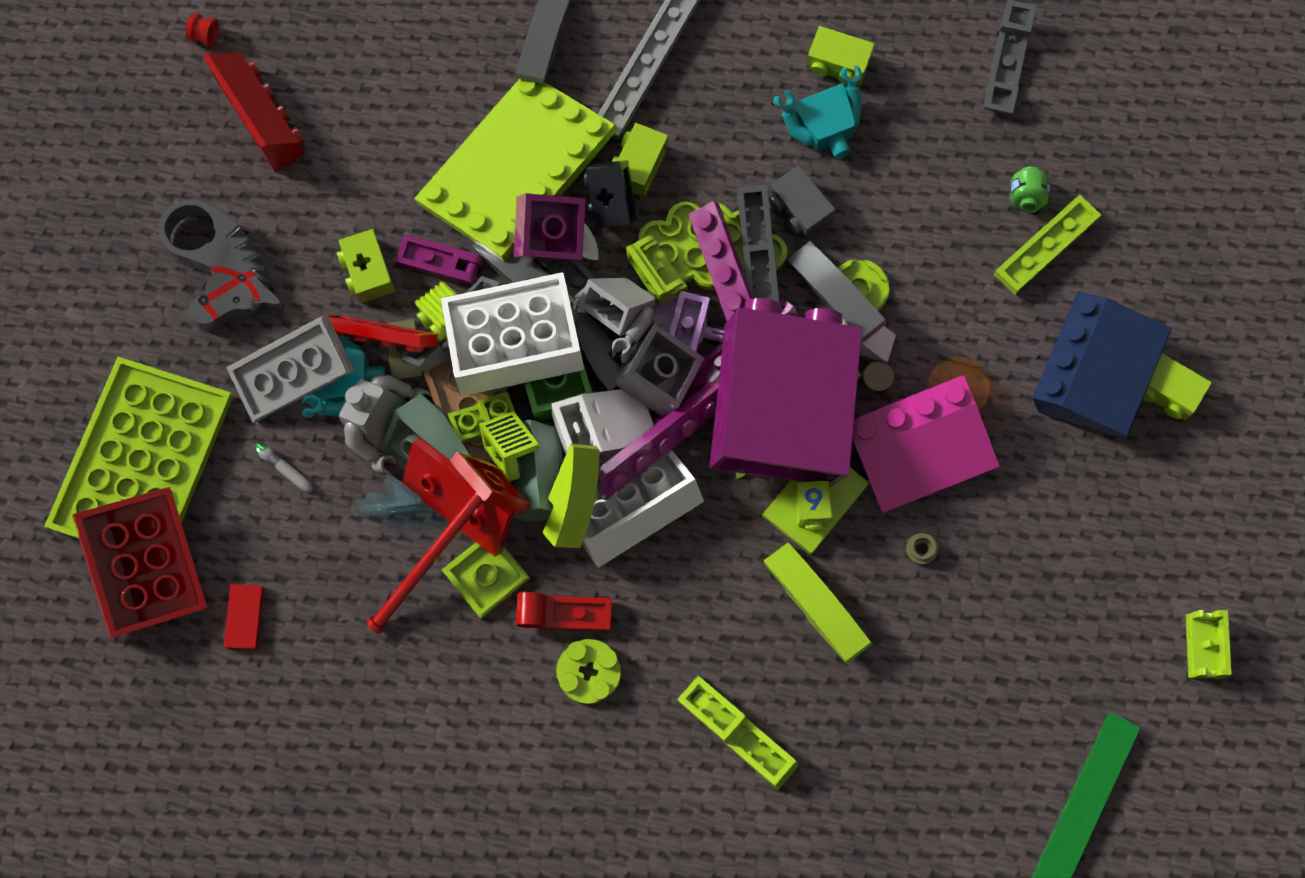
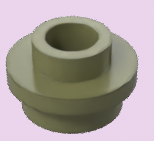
(928, 541)

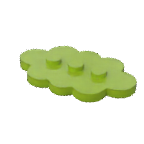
(681, 247)

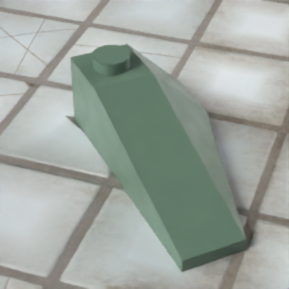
(421, 420)

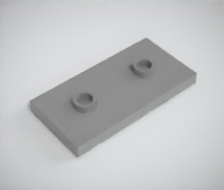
(290, 368)

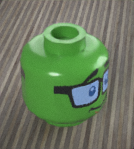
(1030, 189)

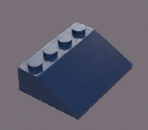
(1101, 365)

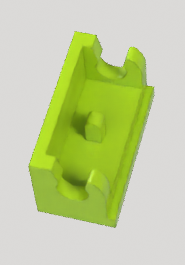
(654, 269)
(1208, 644)

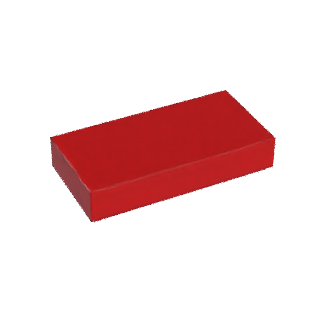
(244, 617)

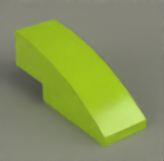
(573, 497)

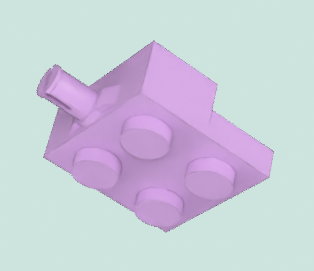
(686, 319)

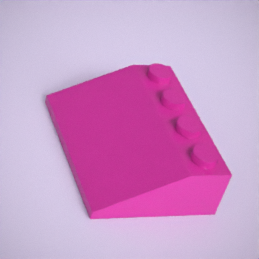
(923, 444)

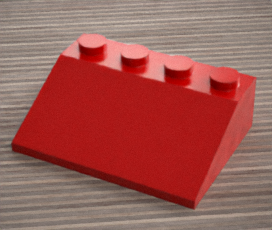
(139, 562)

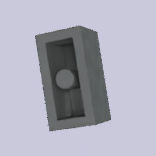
(800, 203)

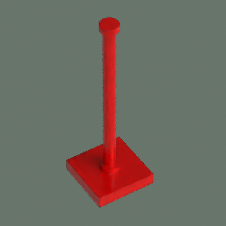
(489, 487)

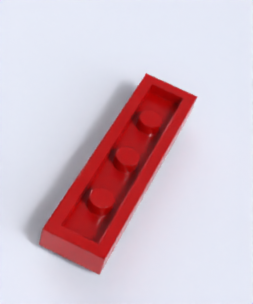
(387, 334)

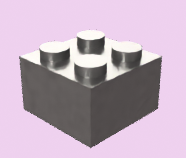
(659, 370)

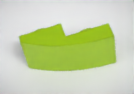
(467, 420)

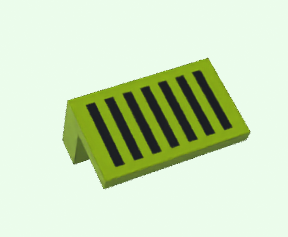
(506, 440)

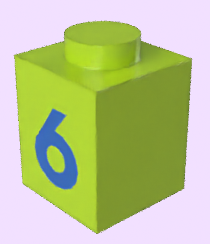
(813, 504)

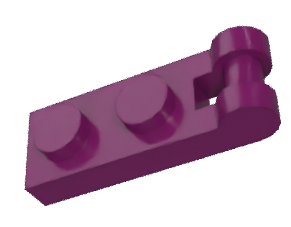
(438, 260)

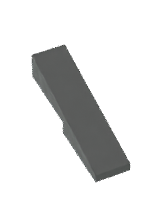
(758, 241)

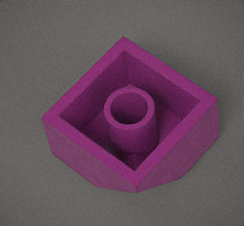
(549, 227)

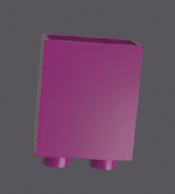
(786, 394)

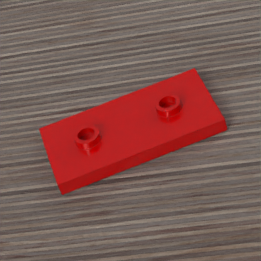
(447, 491)

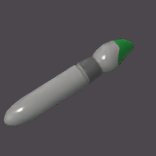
(283, 467)

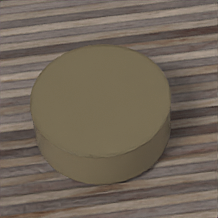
(878, 377)

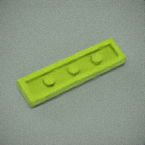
(1047, 244)

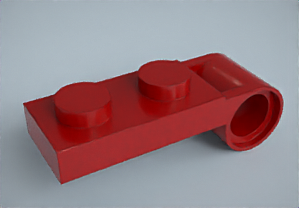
(563, 612)

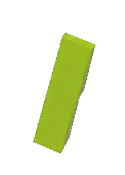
(738, 733)

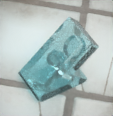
(399, 500)

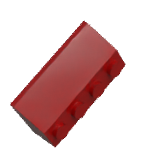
(256, 109)

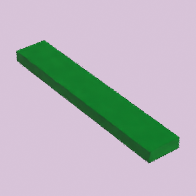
(1087, 798)

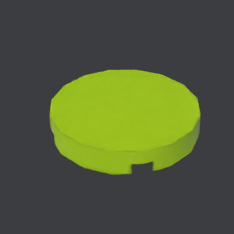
(868, 280)

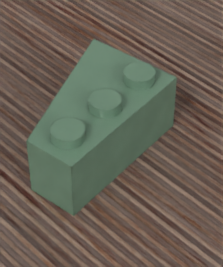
(539, 471)

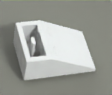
(601, 420)

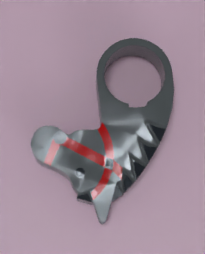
(237, 274)

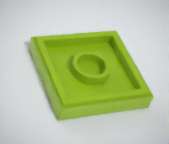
(485, 579)

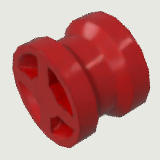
(202, 29)

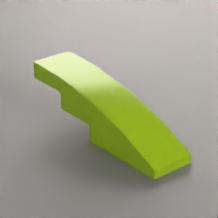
(817, 603)

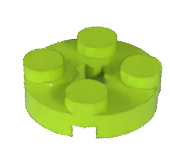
(598, 686)

